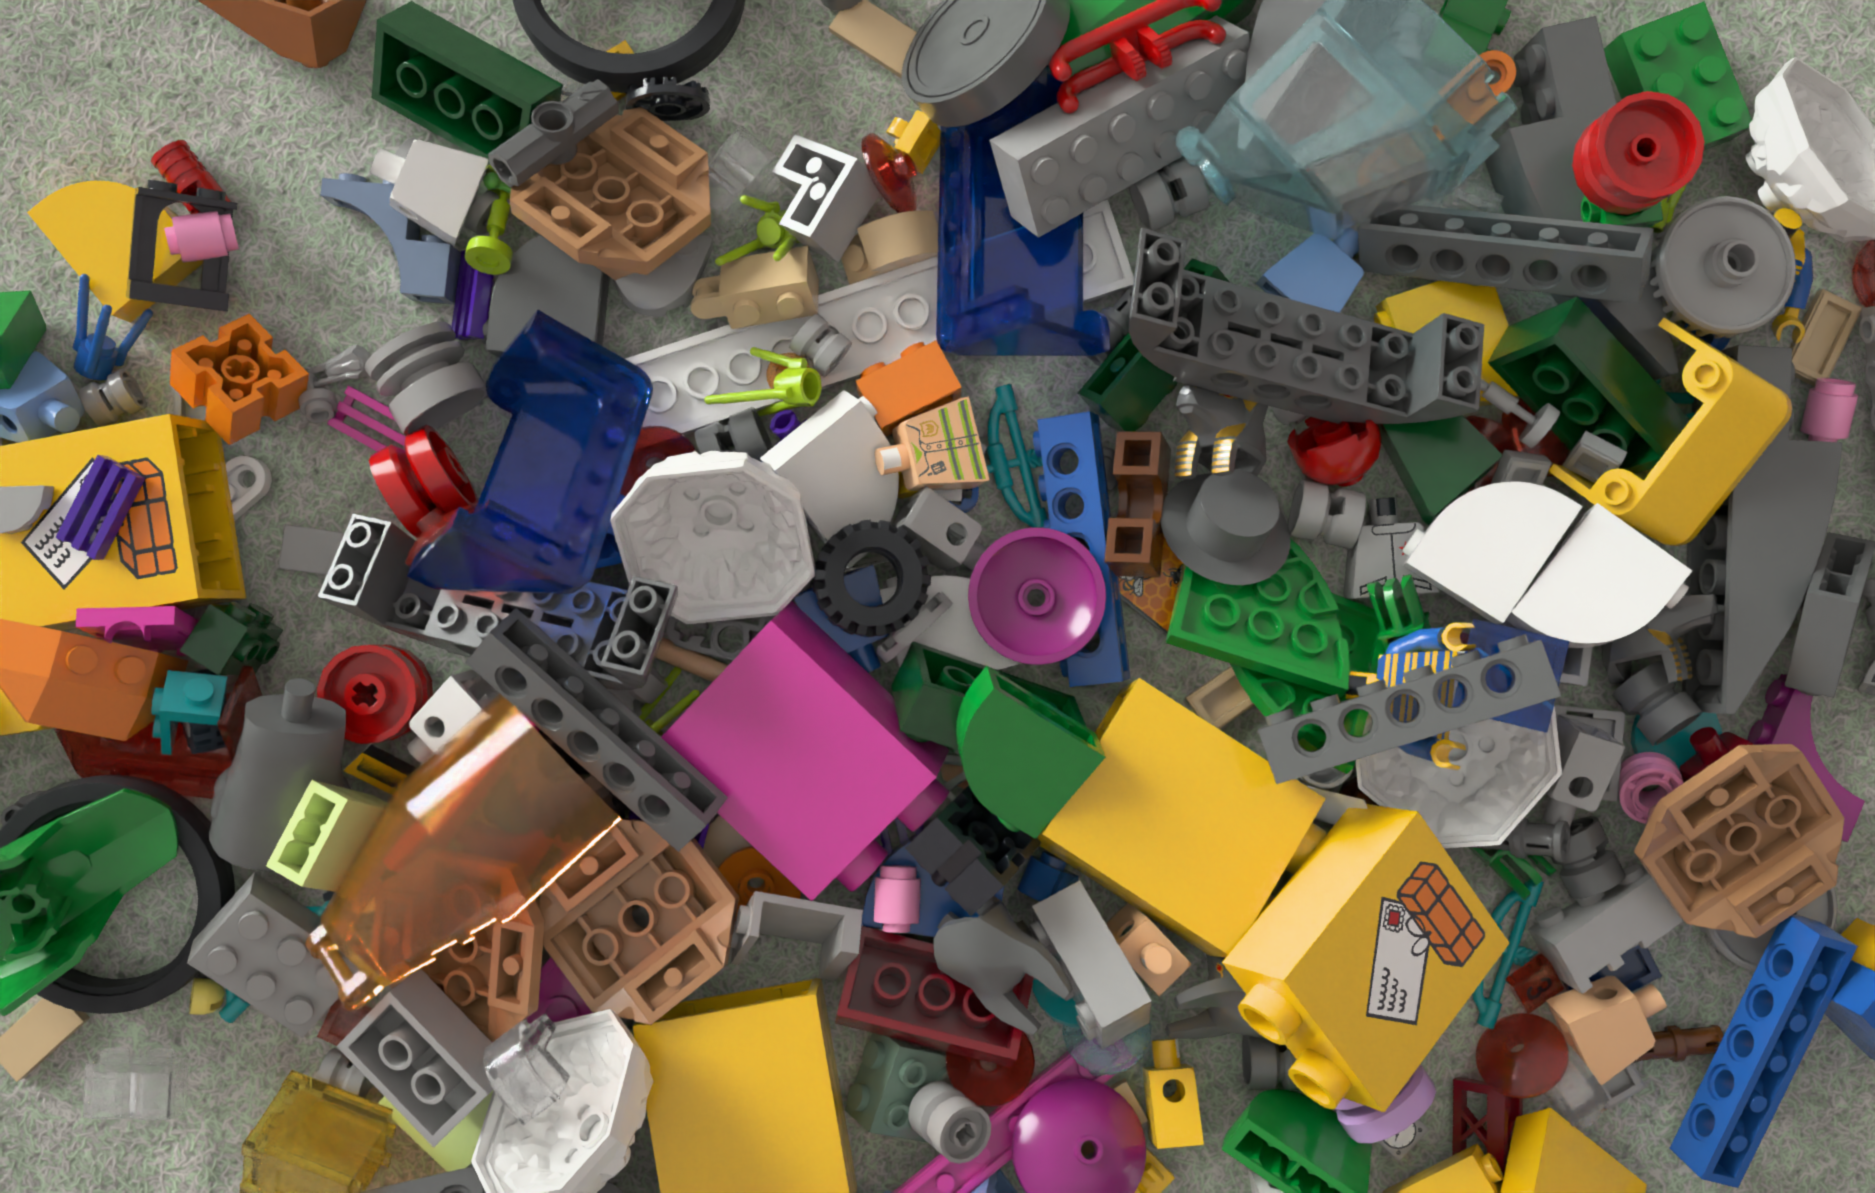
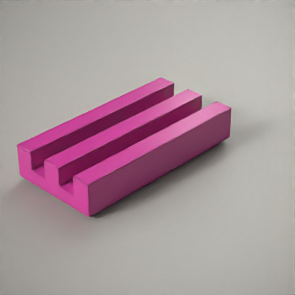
(345, 408)

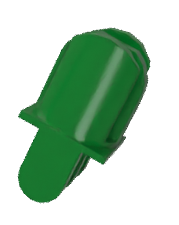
(1397, 608)
(1521, 866)

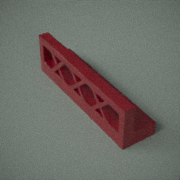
(1499, 1119)

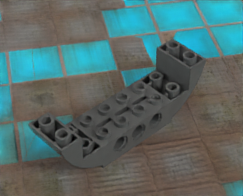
(1296, 352)
(599, 626)

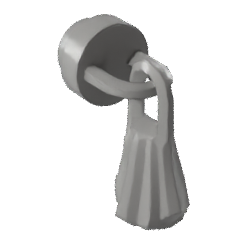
(320, 403)

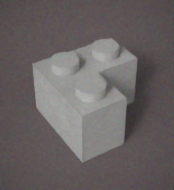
(830, 196)

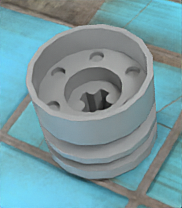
(426, 377)

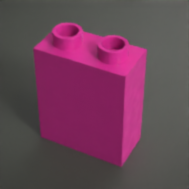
(808, 755)

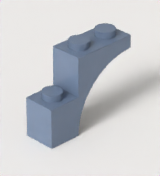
(426, 266)

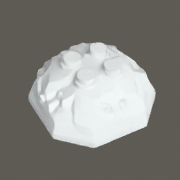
(1815, 153)
(719, 533)
(1483, 801)
(583, 1134)

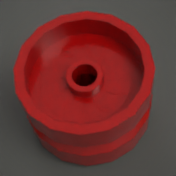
(1638, 153)
(421, 478)
(401, 686)

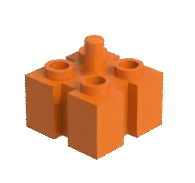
(238, 378)

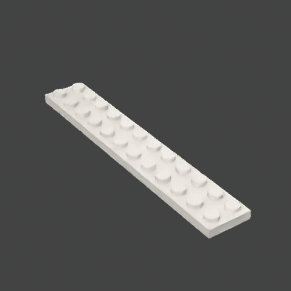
(874, 314)

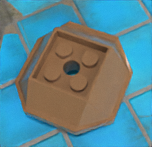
(623, 198)
(1744, 840)
(611, 957)
(495, 974)

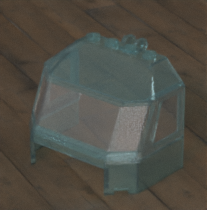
(1352, 119)

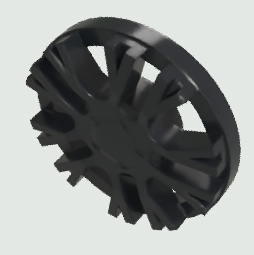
(669, 100)

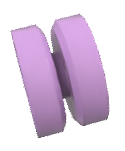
(1370, 1125)

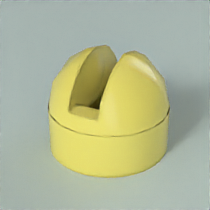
(205, 996)

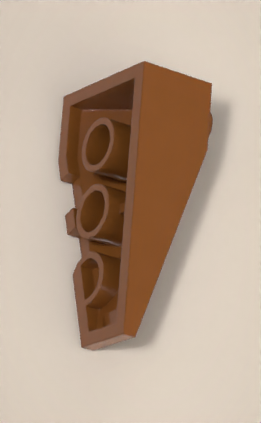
(295, 29)

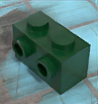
(233, 638)

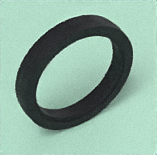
(618, 71)
(212, 876)

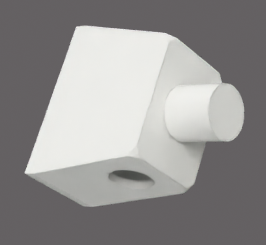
(432, 185)
(448, 711)

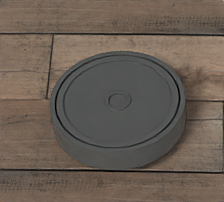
(980, 55)

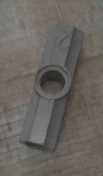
(553, 133)

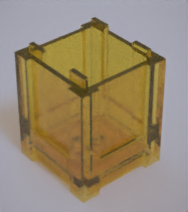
(316, 1141)

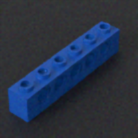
(1083, 435)
(1762, 1049)

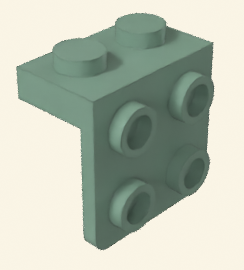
(888, 1082)

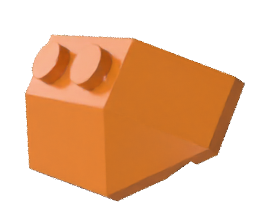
(80, 680)

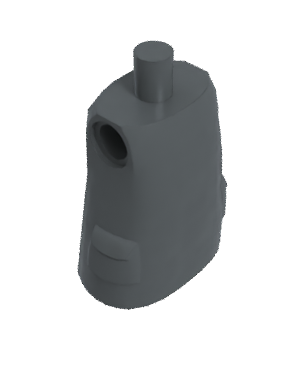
(279, 752)

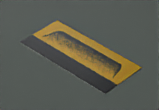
(379, 768)

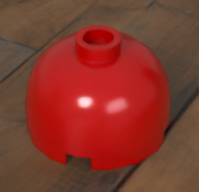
(1334, 451)

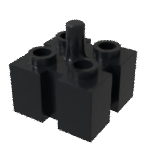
(970, 851)

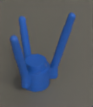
(97, 352)

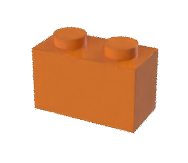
(909, 385)

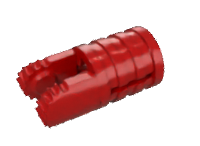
(182, 167)

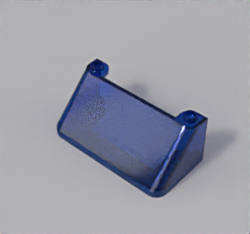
(995, 278)
(554, 471)

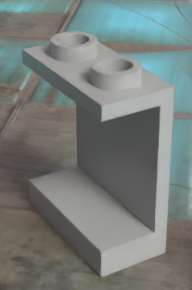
(804, 920)

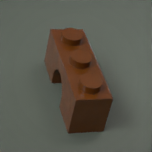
(1142, 478)

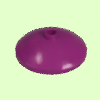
(1042, 562)
(1058, 1123)

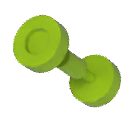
(488, 252)

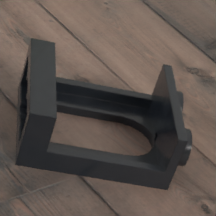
(146, 211)

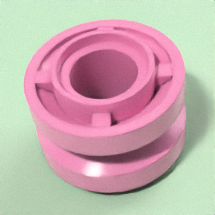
(1641, 771)

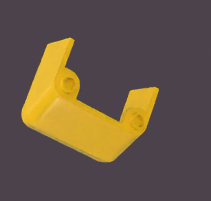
(1705, 460)

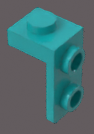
(186, 699)

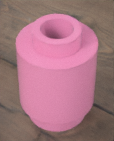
(201, 236)
(1829, 410)
(897, 898)

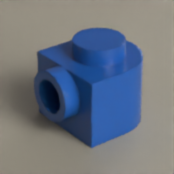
(1045, 877)

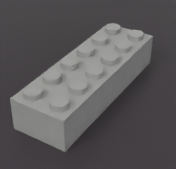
(1118, 135)

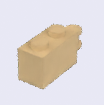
(759, 289)

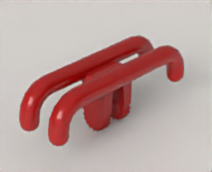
(1130, 45)

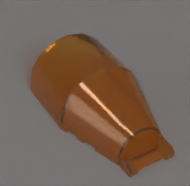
(456, 851)

